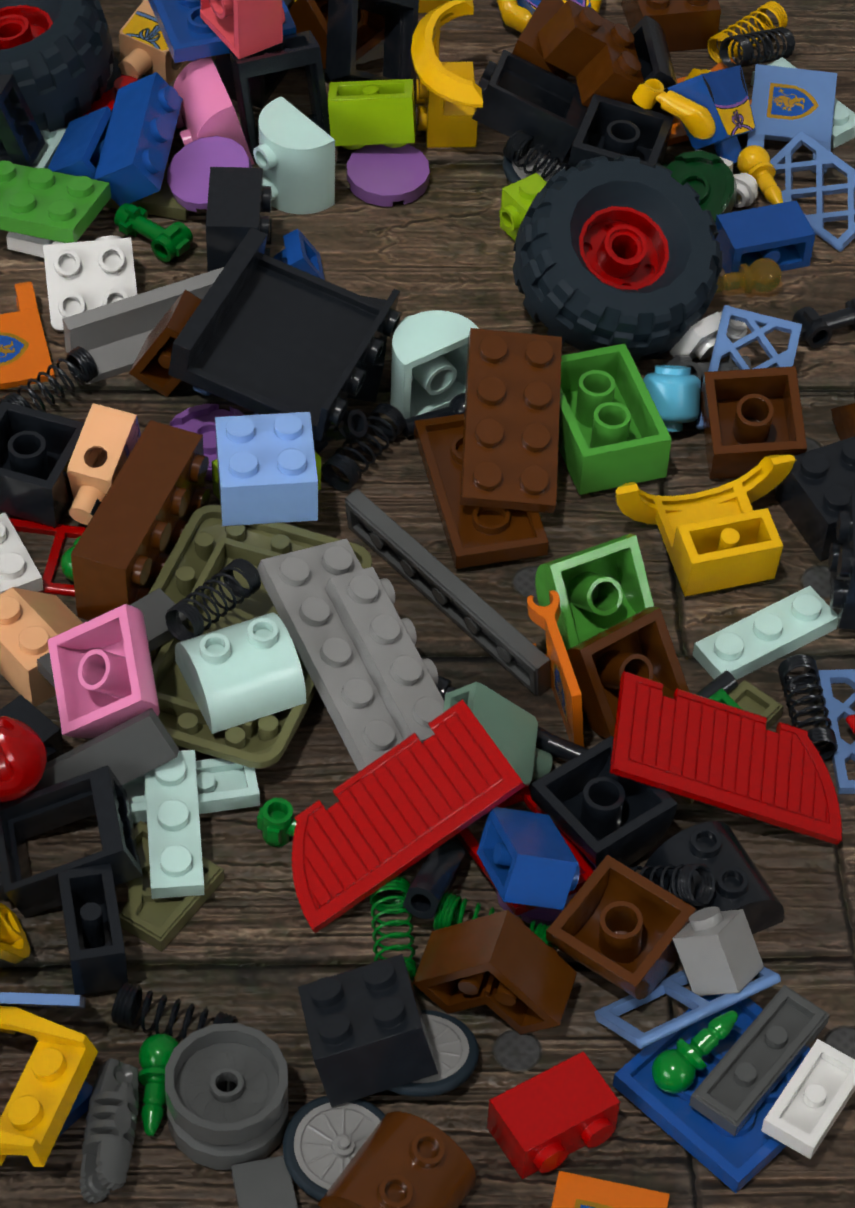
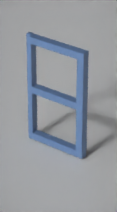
(674, 988)

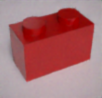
(553, 1115)

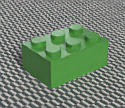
(609, 422)

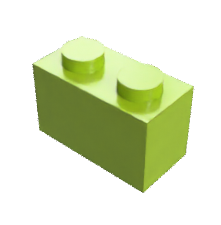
(372, 113)

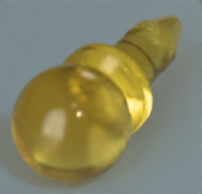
(761, 275)

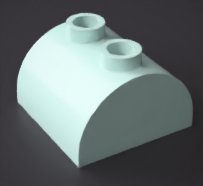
(295, 159)
(429, 361)
(242, 672)

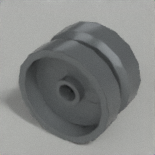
(227, 1095)

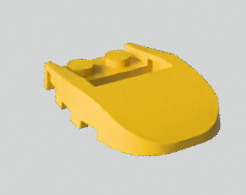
(45, 1086)

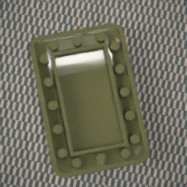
(196, 557)

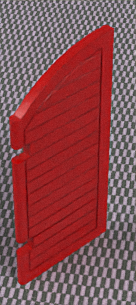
(723, 758)
(397, 813)

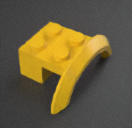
(444, 87)
(716, 533)

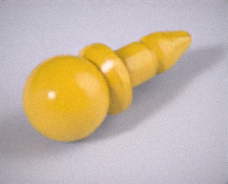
(757, 163)

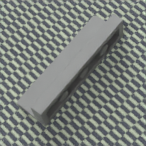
(119, 329)

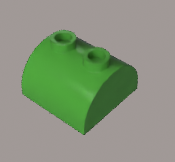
(595, 587)

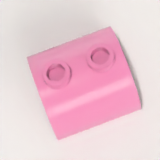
(206, 105)
(103, 673)

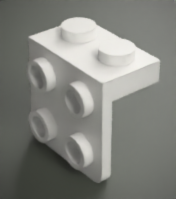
(87, 275)

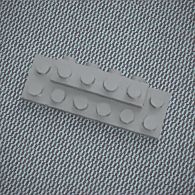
(354, 647)

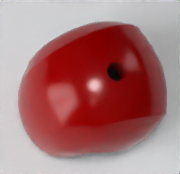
(21, 759)

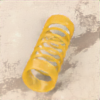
(764, 21)

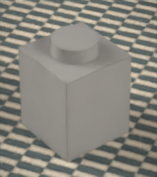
(718, 951)

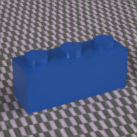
(139, 138)

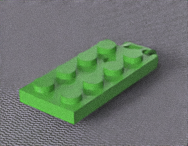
(49, 202)

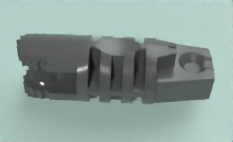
(109, 1130)

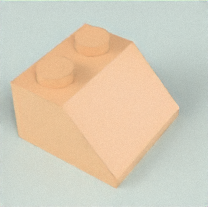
(25, 627)

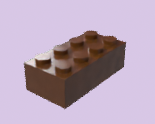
(139, 519)

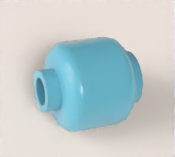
(674, 394)

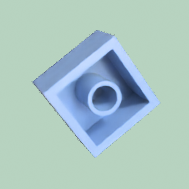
(266, 468)

